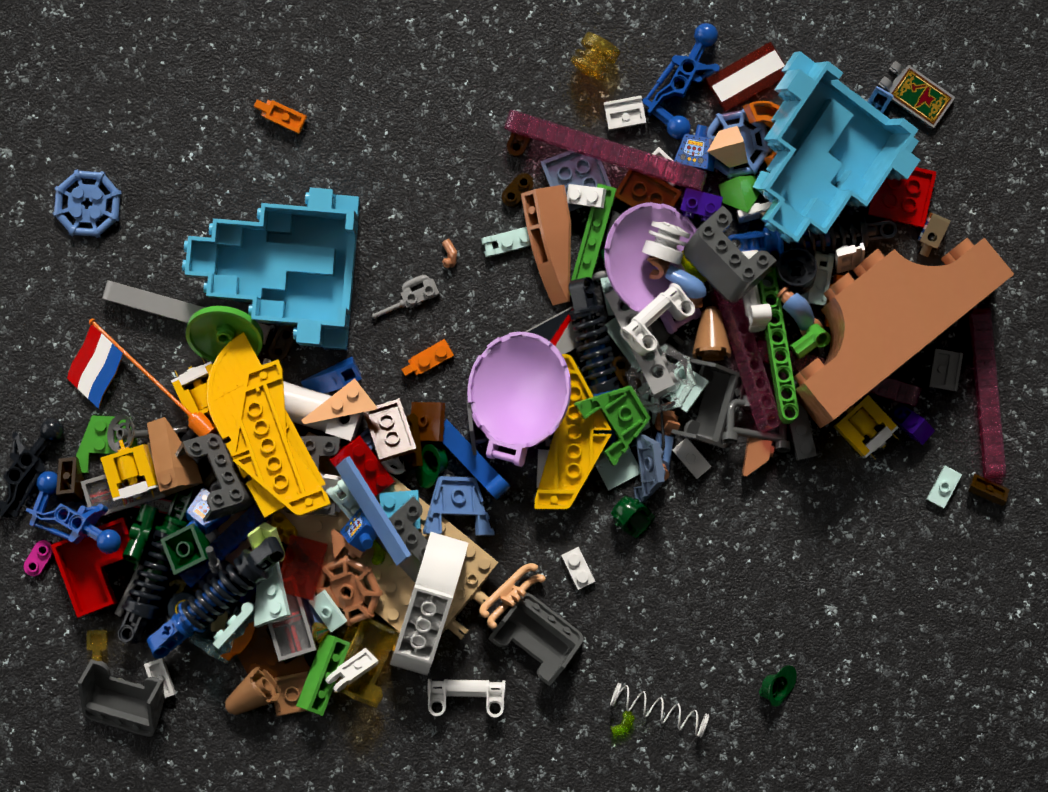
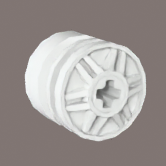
(666, 242)

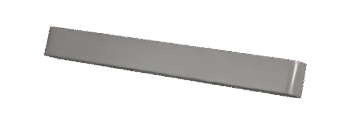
(156, 303)

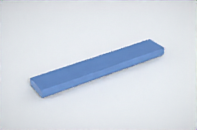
(373, 511)

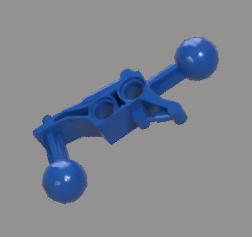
(678, 126)
(107, 540)

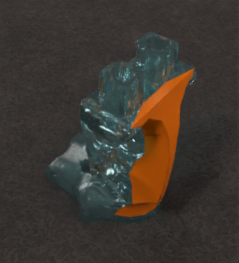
(233, 645)

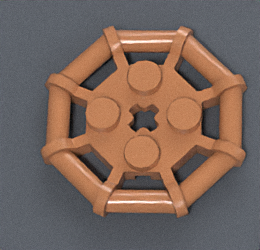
(355, 584)

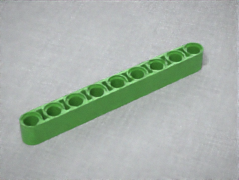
(779, 348)

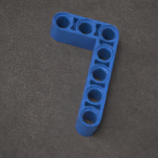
(474, 463)

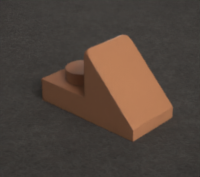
(340, 544)

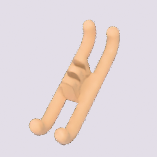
(509, 593)

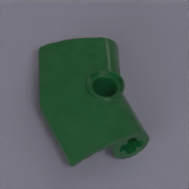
(140, 535)

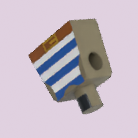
(936, 225)

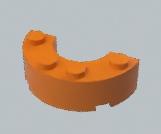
(763, 113)

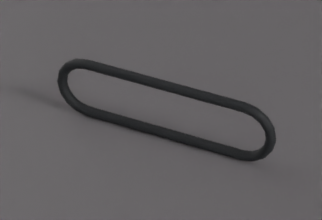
(662, 424)

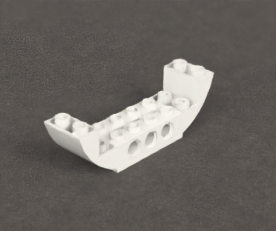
(429, 603)

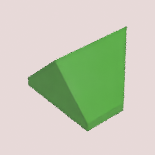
(739, 192)

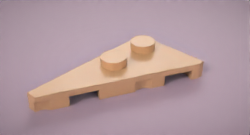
(345, 402)

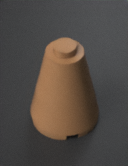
(711, 336)
(252, 692)

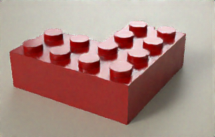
(84, 569)

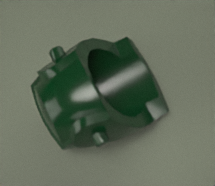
(632, 516)

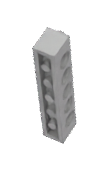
(661, 385)

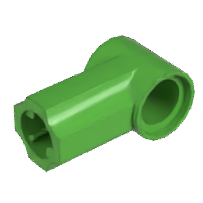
(814, 337)

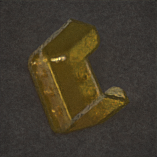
(378, 640)

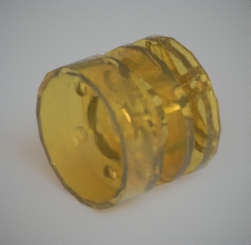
(593, 59)

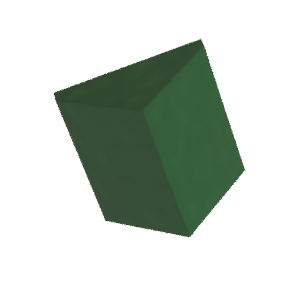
(185, 548)

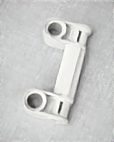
(651, 313)
(758, 313)
(466, 688)

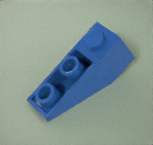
(333, 377)

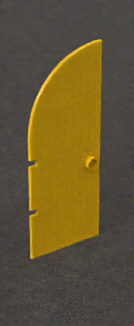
(223, 402)

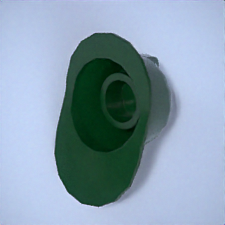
(434, 463)
(778, 686)

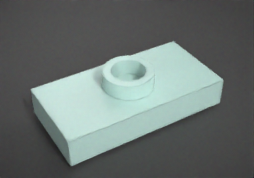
(944, 486)
(328, 611)

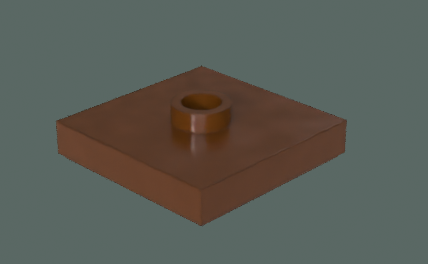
(430, 419)

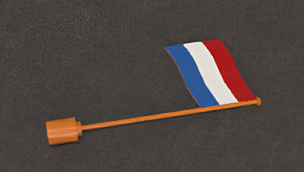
(98, 364)

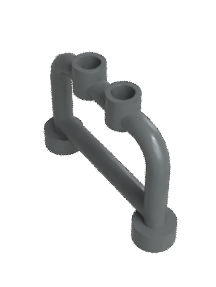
(732, 433)

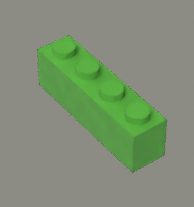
(316, 689)

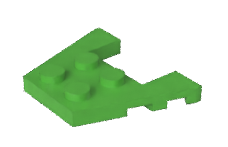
(623, 413)
(96, 440)

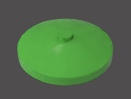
(216, 326)

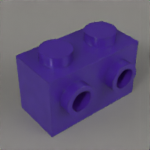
(699, 204)

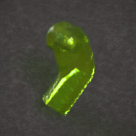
(379, 554)
(626, 724)

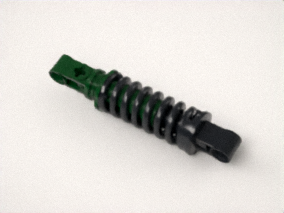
(155, 571)

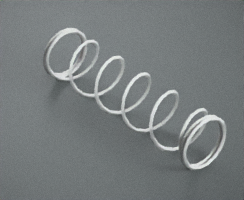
(703, 724)

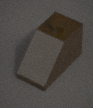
(69, 480)

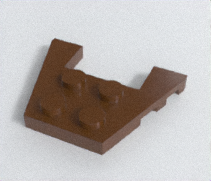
(262, 654)

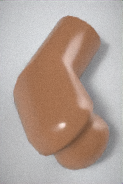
(451, 251)

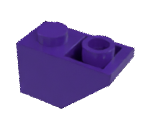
(911, 424)

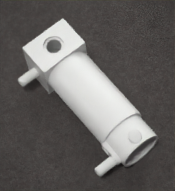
(302, 401)

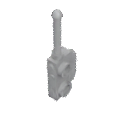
(412, 298)

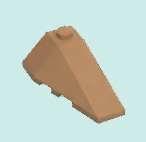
(171, 472)

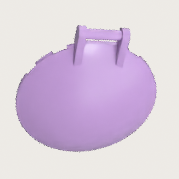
(628, 265)
(518, 393)

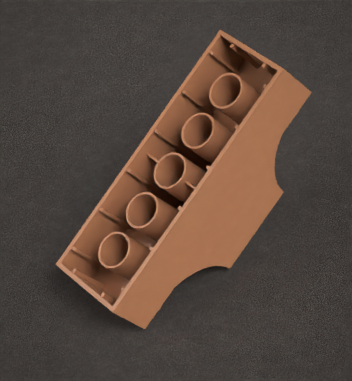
(890, 318)

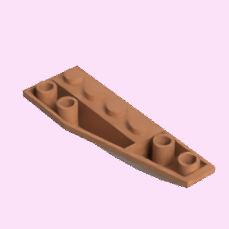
(550, 238)

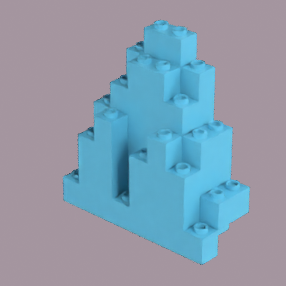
(828, 150)
(288, 265)

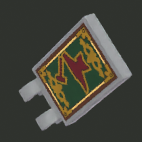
(917, 94)

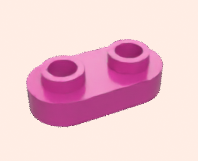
(38, 558)

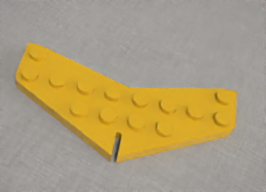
(264, 435)
(572, 448)

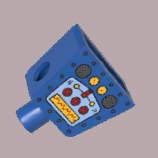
(694, 150)
(199, 509)
(359, 532)

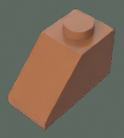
(756, 454)

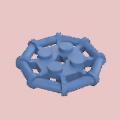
(749, 140)
(78, 210)

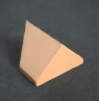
(729, 147)

